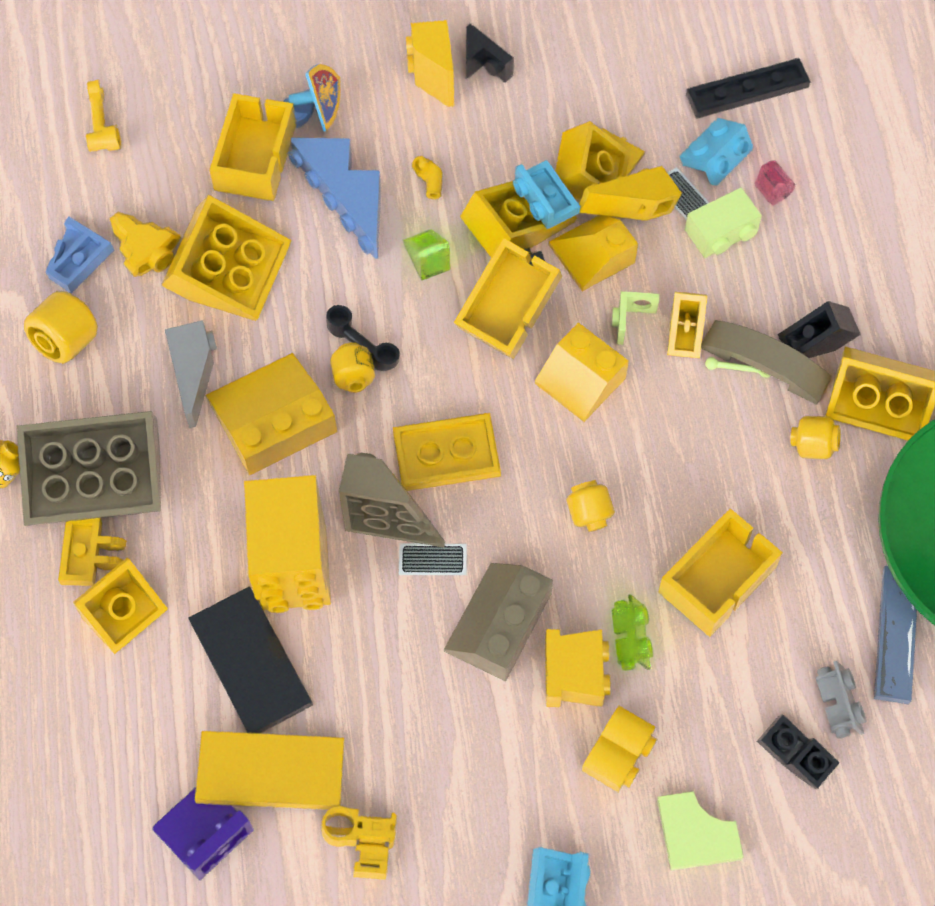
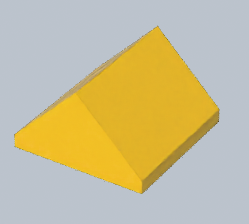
(120, 605)

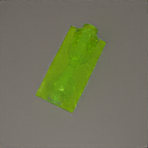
(636, 646)

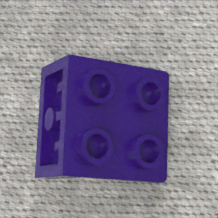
(202, 833)

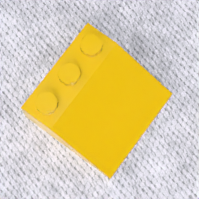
(226, 260)
(272, 413)

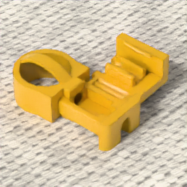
(372, 835)

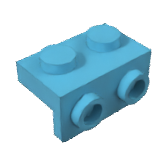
(718, 149)
(545, 193)
(558, 878)

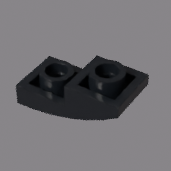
(797, 753)

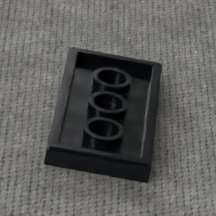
(250, 661)

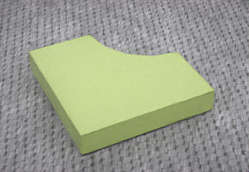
(695, 836)

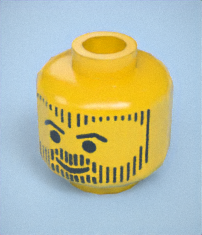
(352, 367)

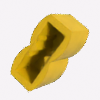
(619, 748)

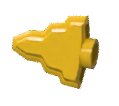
(144, 244)

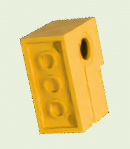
(287, 543)

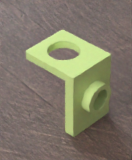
(627, 304)

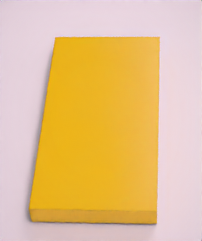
(269, 770)

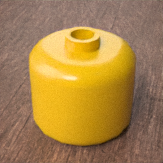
(60, 327)

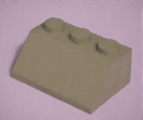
(500, 618)

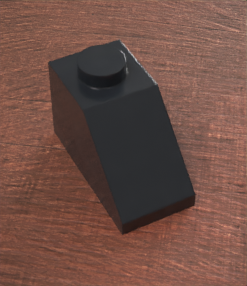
(821, 330)

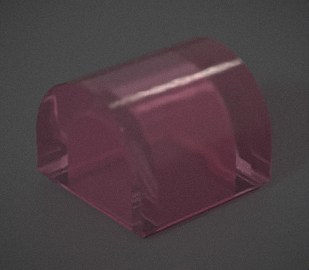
(774, 182)

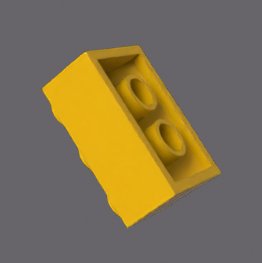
(882, 394)

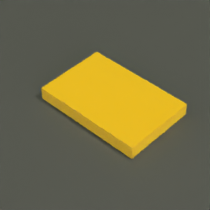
(446, 451)

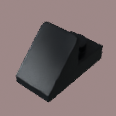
(484, 52)

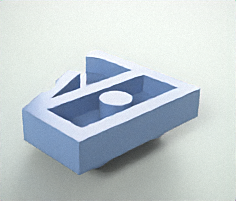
(77, 255)

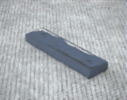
(895, 643)

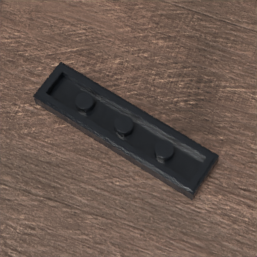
(747, 88)

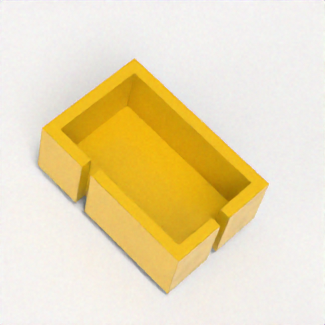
(251, 149)
(508, 298)
(719, 572)

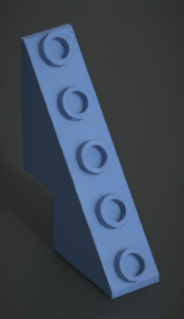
(348, 191)

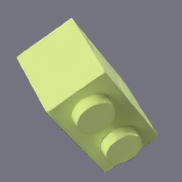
(723, 223)

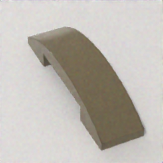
(768, 356)

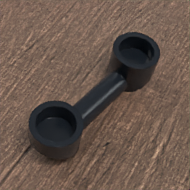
(339, 324)

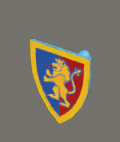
(323, 91)

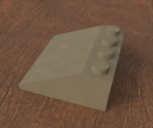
(89, 468)

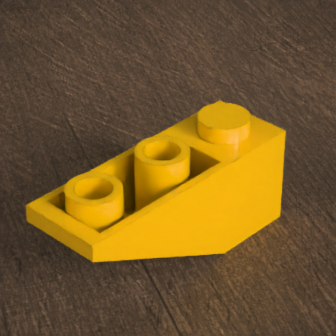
(634, 196)

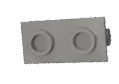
(846, 712)

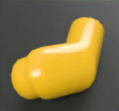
(430, 174)

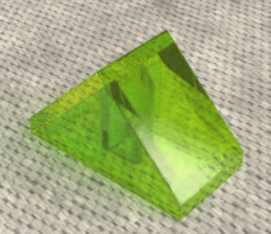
(428, 253)

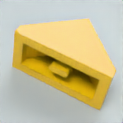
(686, 324)

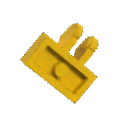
(81, 552)

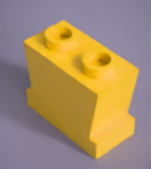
(576, 668)

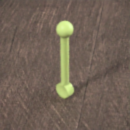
(711, 363)

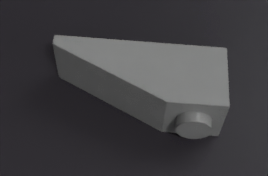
(192, 363)

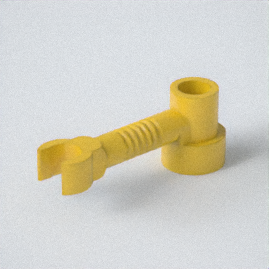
(102, 136)

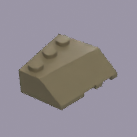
(380, 505)

